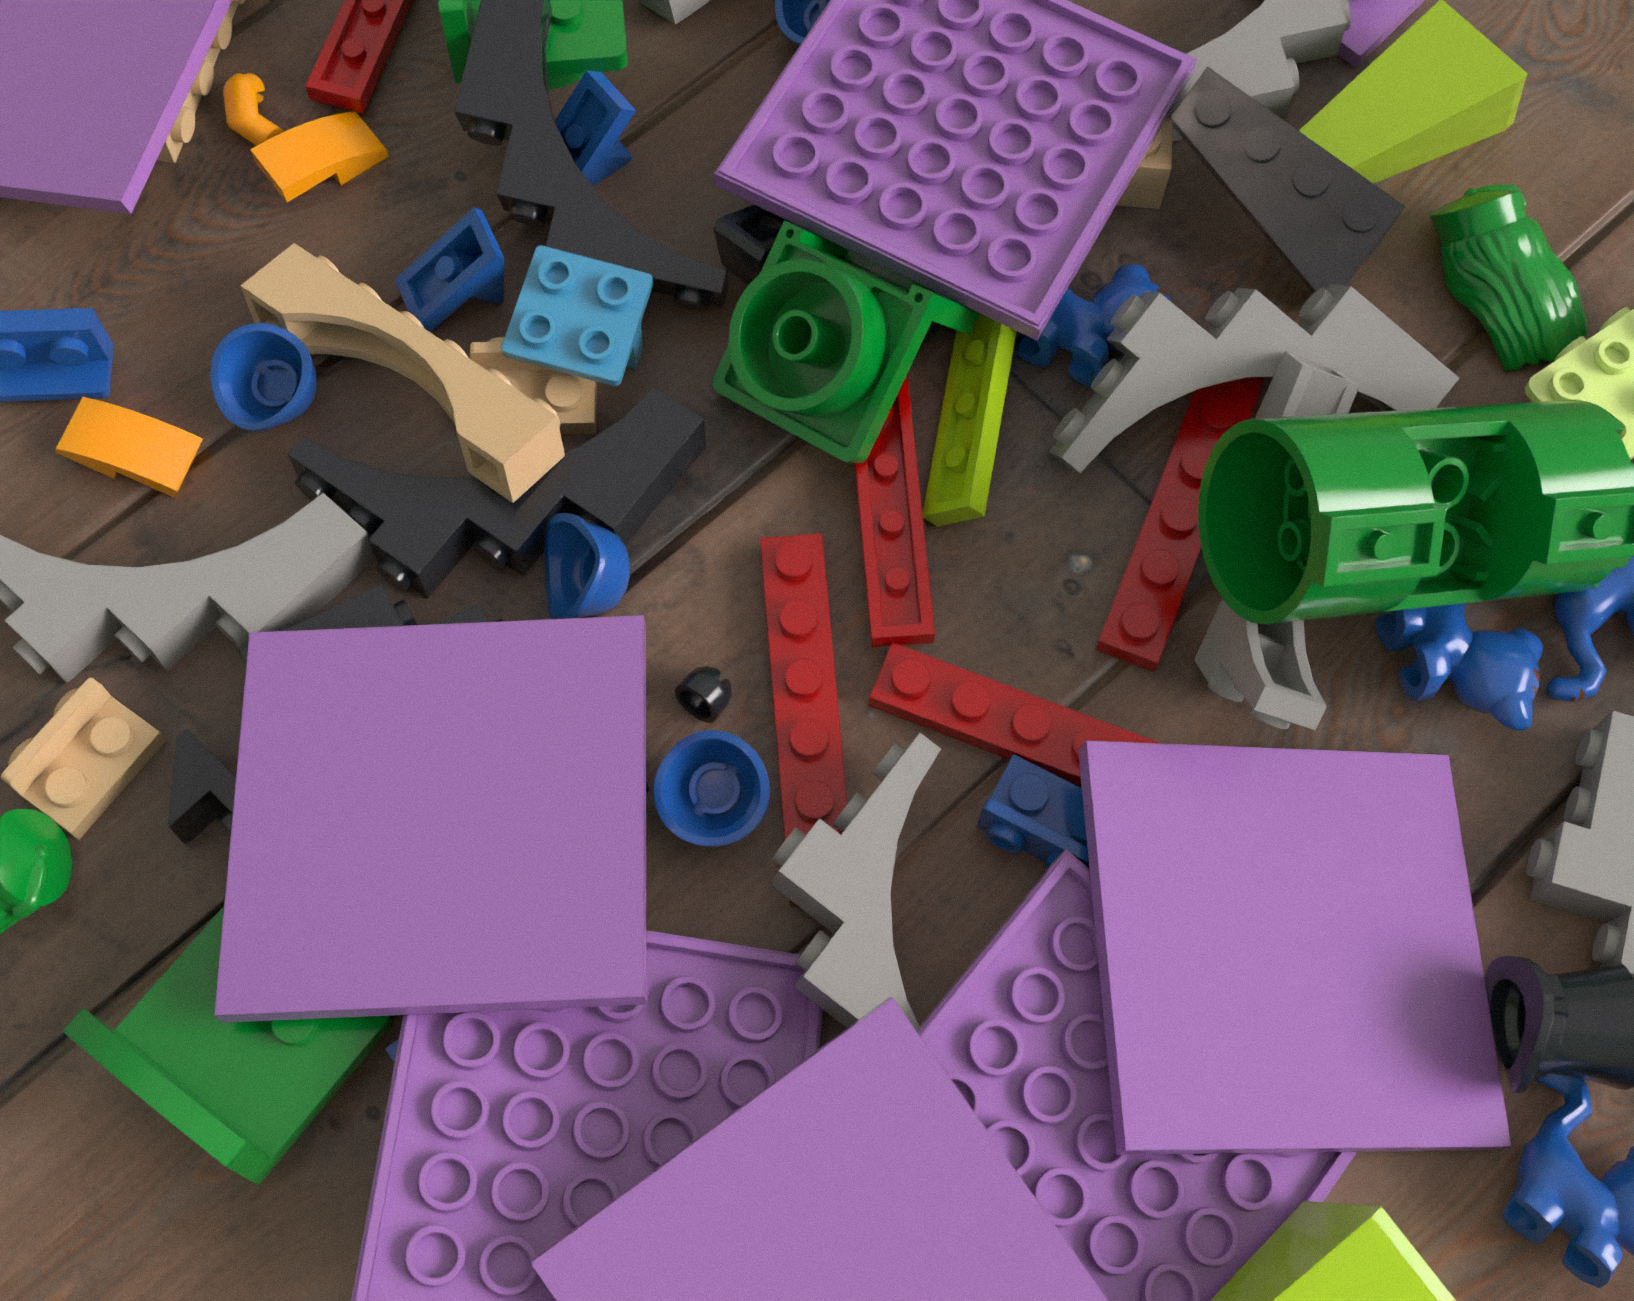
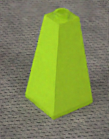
(1421, 98)
(1335, 1256)

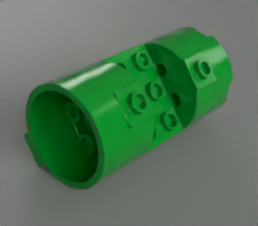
(1414, 508)

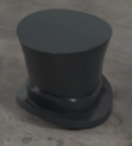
(1562, 1022)

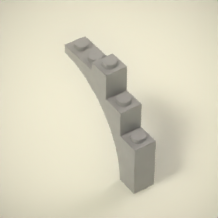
(1266, 46)
(1245, 338)
(164, 610)
(1271, 660)
(1590, 856)
(847, 889)

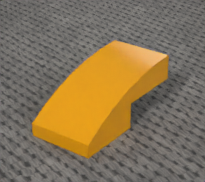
(317, 150)
(129, 444)

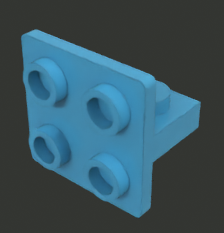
(579, 316)

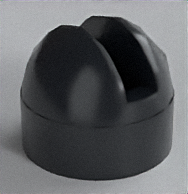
(704, 694)

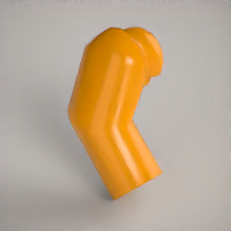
(241, 108)

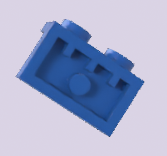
(54, 355)
(1035, 814)

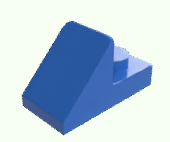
(593, 123)
(452, 270)

